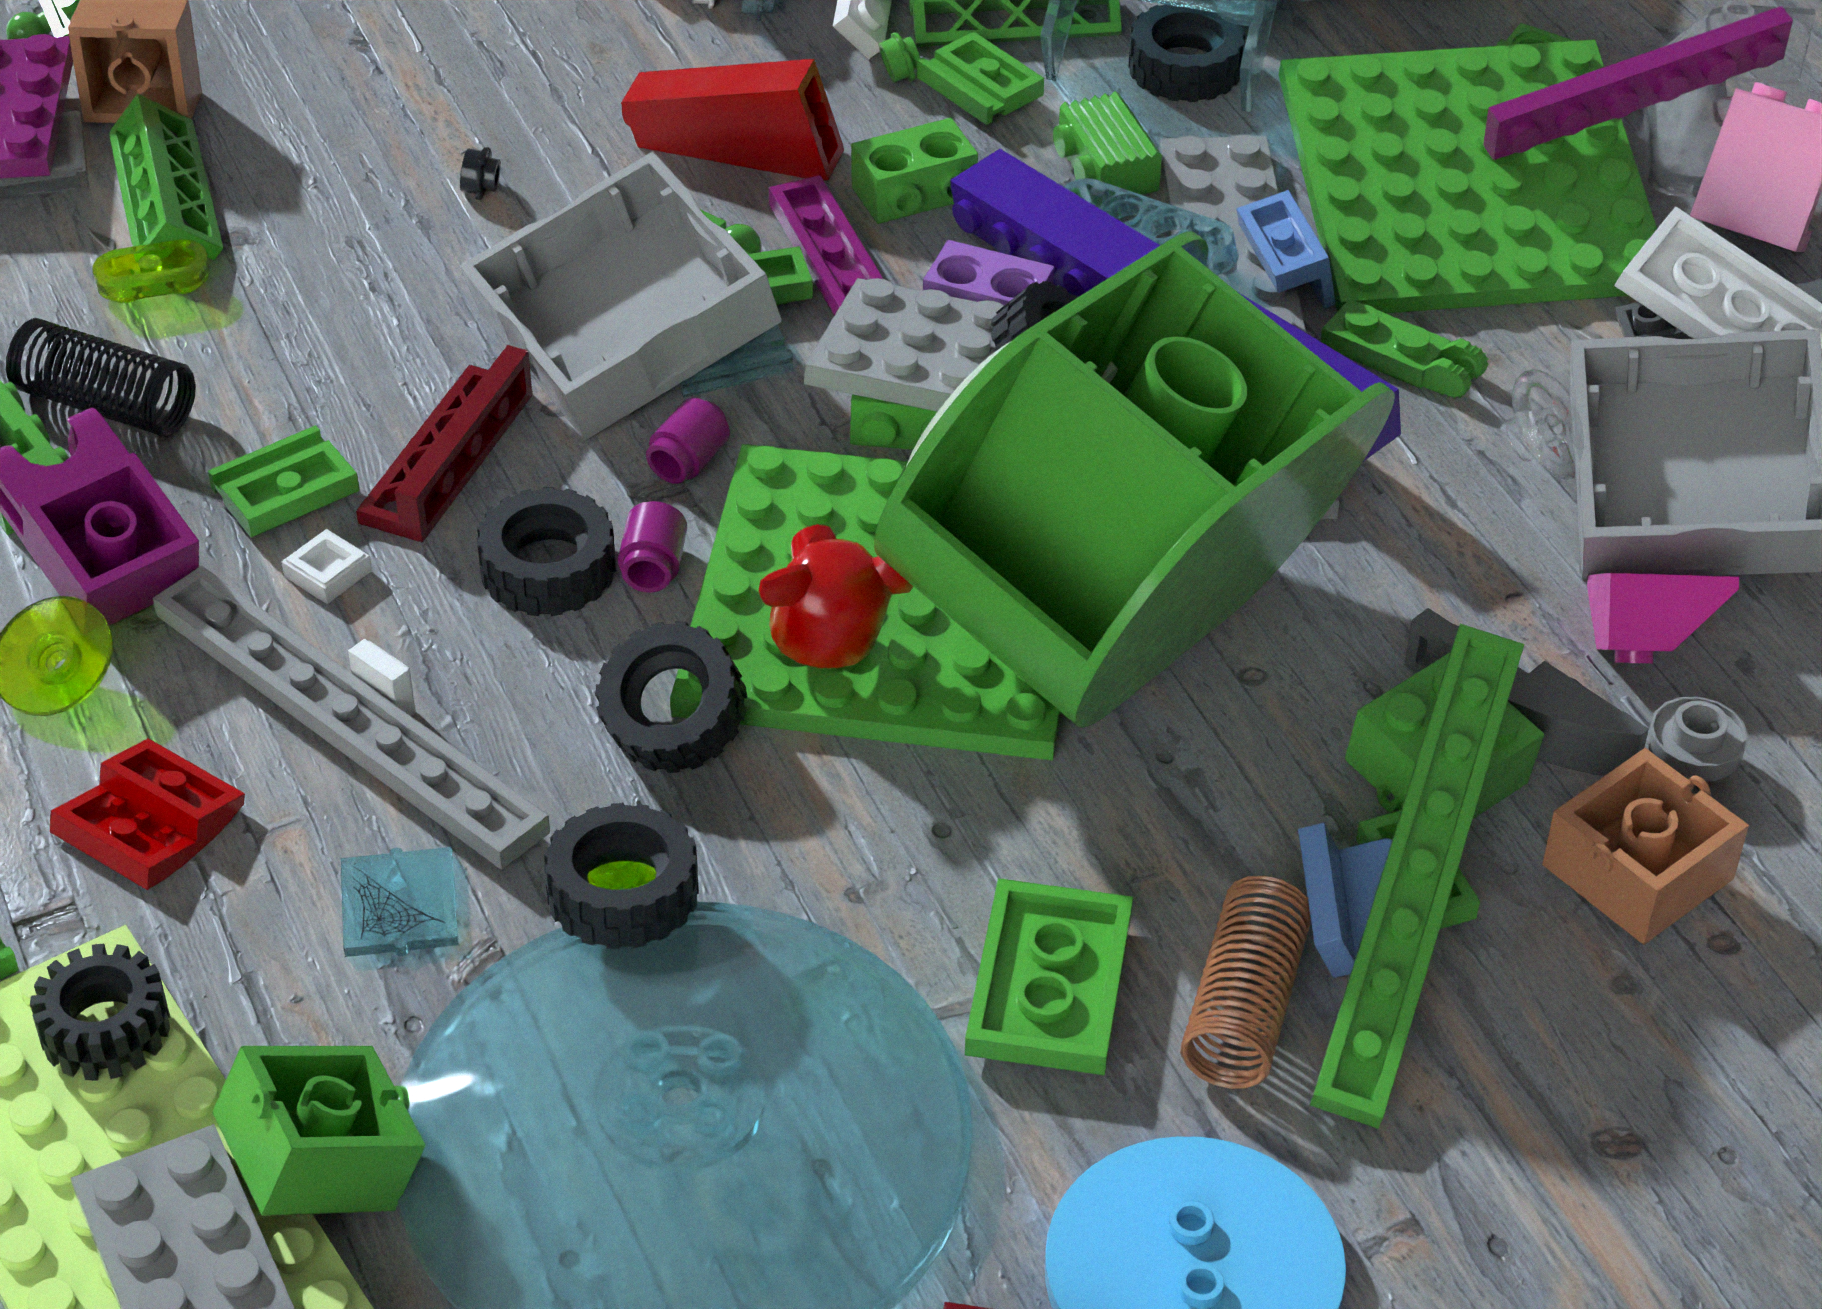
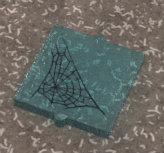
(398, 902)

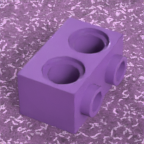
(983, 274)

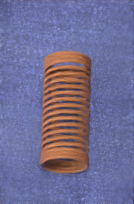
(1204, 1022)

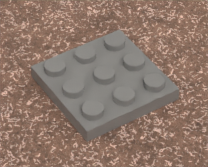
(902, 344)

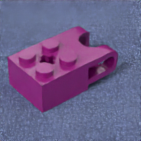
(97, 521)

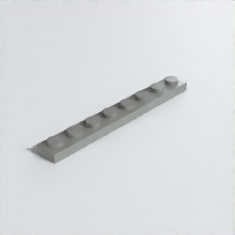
(353, 717)

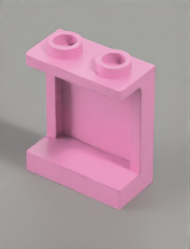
(1765, 169)

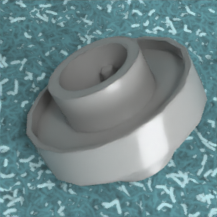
(1698, 737)

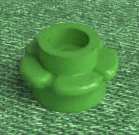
(899, 57)

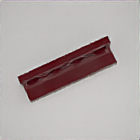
(449, 447)

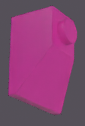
(1652, 610)

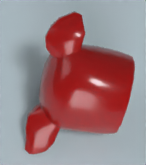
(829, 599)

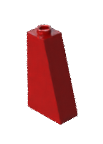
(738, 115)

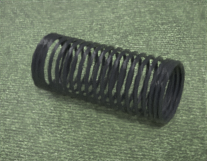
(57, 361)

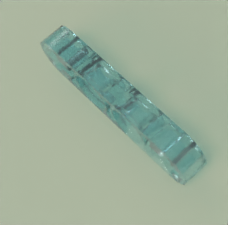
(1158, 217)

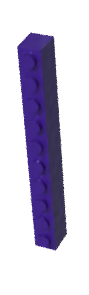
(1046, 223)

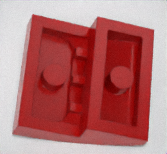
(147, 813)

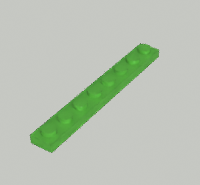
(1417, 878)

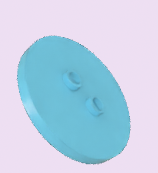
(1192, 1231)

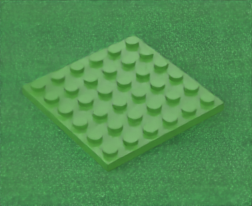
(1422, 208)
(925, 673)

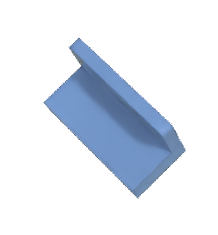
(1287, 245)
(1339, 892)

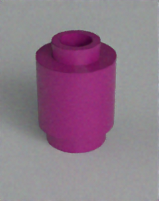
(687, 440)
(652, 546)

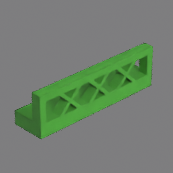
(1015, 8)
(149, 168)

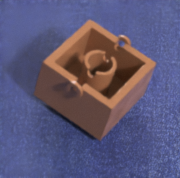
(131, 51)
(1645, 845)

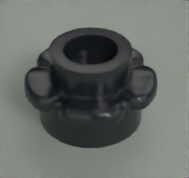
(479, 172)

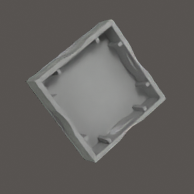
(621, 294)
(1699, 453)

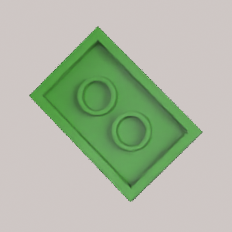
(1049, 977)

